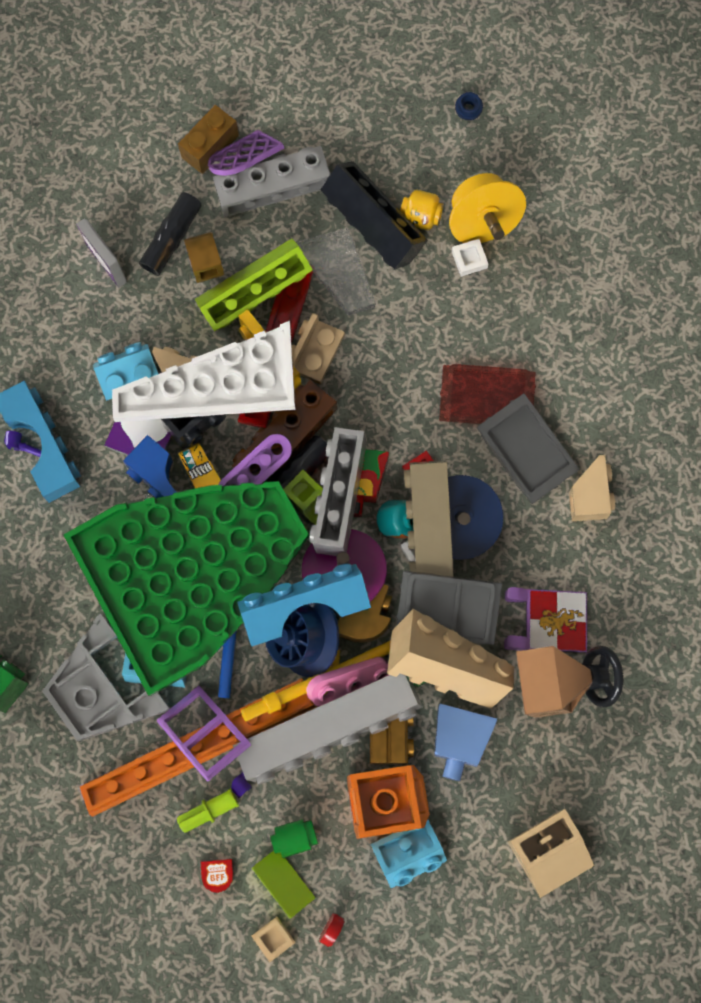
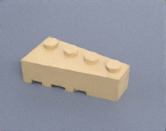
(448, 661)

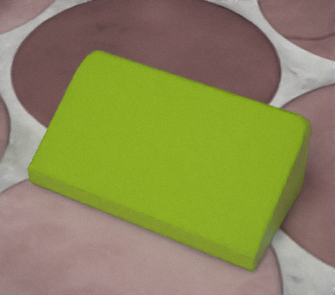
(283, 883)

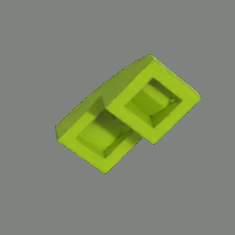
(303, 494)

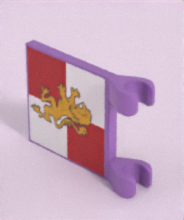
(551, 620)

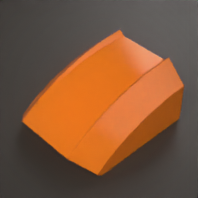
(387, 801)

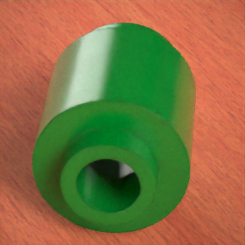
(294, 838)

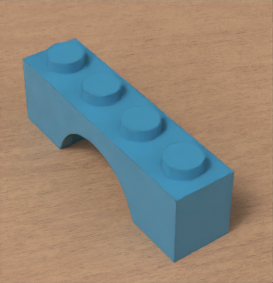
(52, 472)
(267, 612)

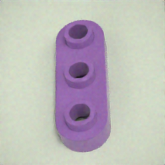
(264, 458)

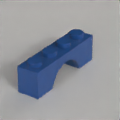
(152, 466)

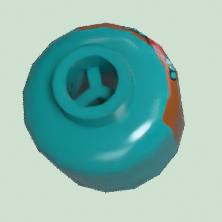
(393, 519)

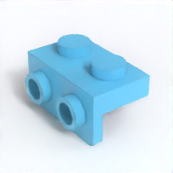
(124, 368)

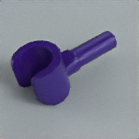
(13, 439)
(240, 785)

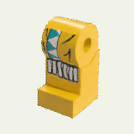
(199, 467)

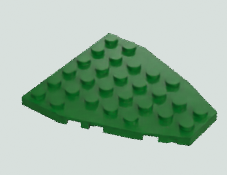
(180, 565)

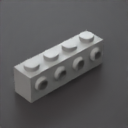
(272, 181)
(339, 491)

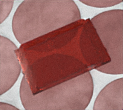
(479, 392)

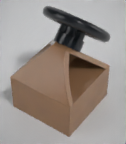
(556, 682)

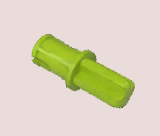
(207, 811)

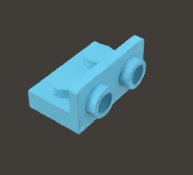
(409, 854)

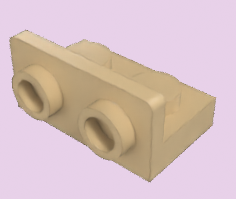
(316, 348)

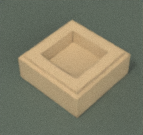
(273, 939)

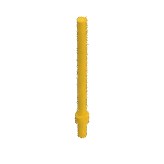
(273, 701)

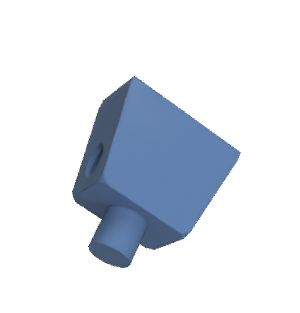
(461, 738)

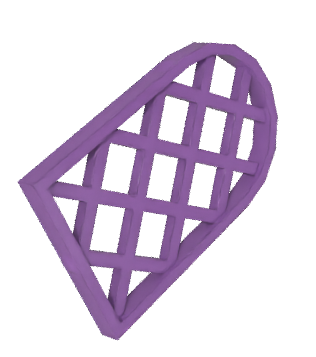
(252, 158)

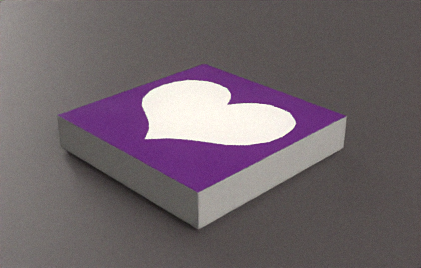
(102, 252)
(128, 434)

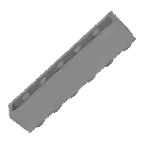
(329, 726)

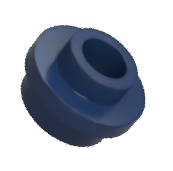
(469, 98)

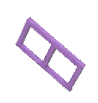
(186, 746)

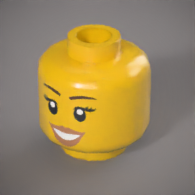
(422, 209)

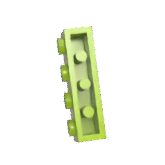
(253, 284)

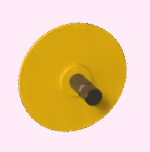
(486, 208)

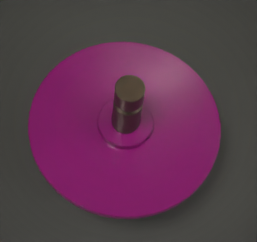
(361, 551)

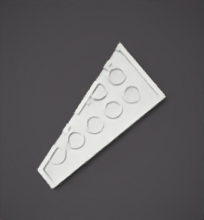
(225, 381)

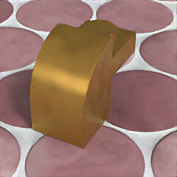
(204, 257)
(367, 624)

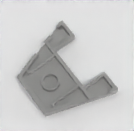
(86, 695)

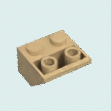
(551, 852)

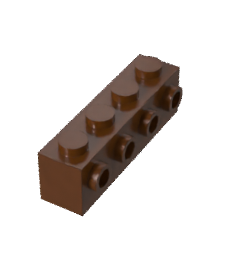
(311, 412)

